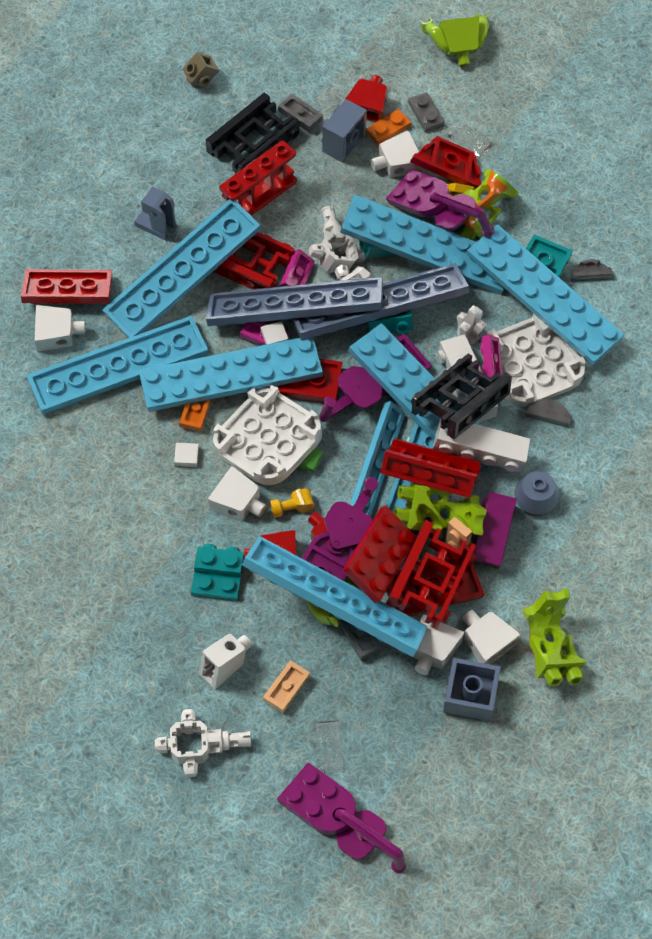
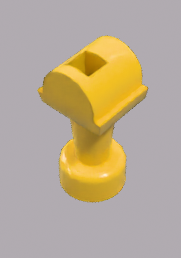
(300, 500)

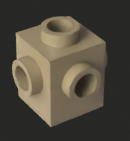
(200, 70)

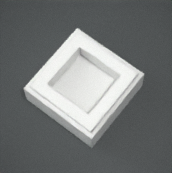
(274, 333)
(186, 454)

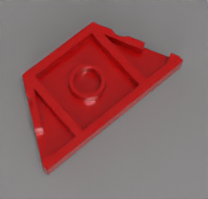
(449, 162)

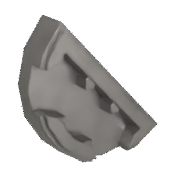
(591, 270)
(549, 411)

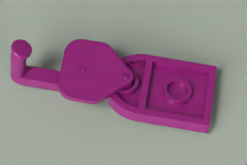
(431, 196)
(362, 387)
(345, 529)
(319, 799)

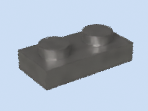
(302, 111)
(426, 112)
(361, 641)

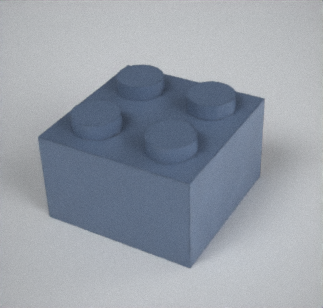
(343, 130)
(471, 689)

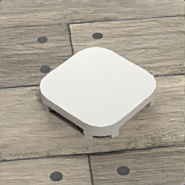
(537, 361)
(267, 436)

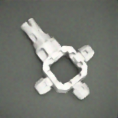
(333, 240)
(212, 742)

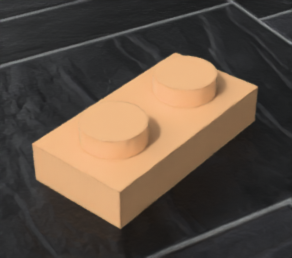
(457, 533)
(286, 686)

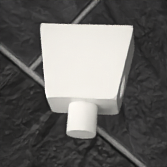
(396, 156)
(55, 328)
(236, 496)
(489, 636)
(437, 646)
(223, 659)

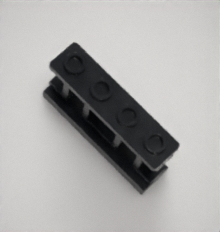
(243, 124)
(472, 407)

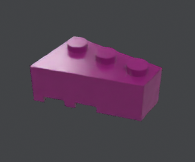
(496, 527)

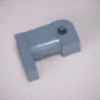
(156, 213)

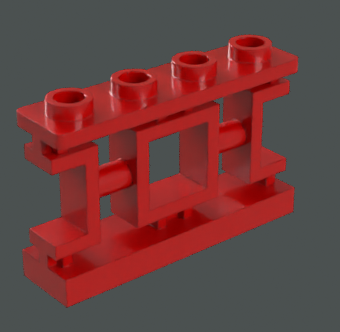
(261, 179)
(244, 272)
(431, 468)
(415, 566)

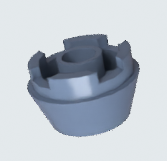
(537, 493)

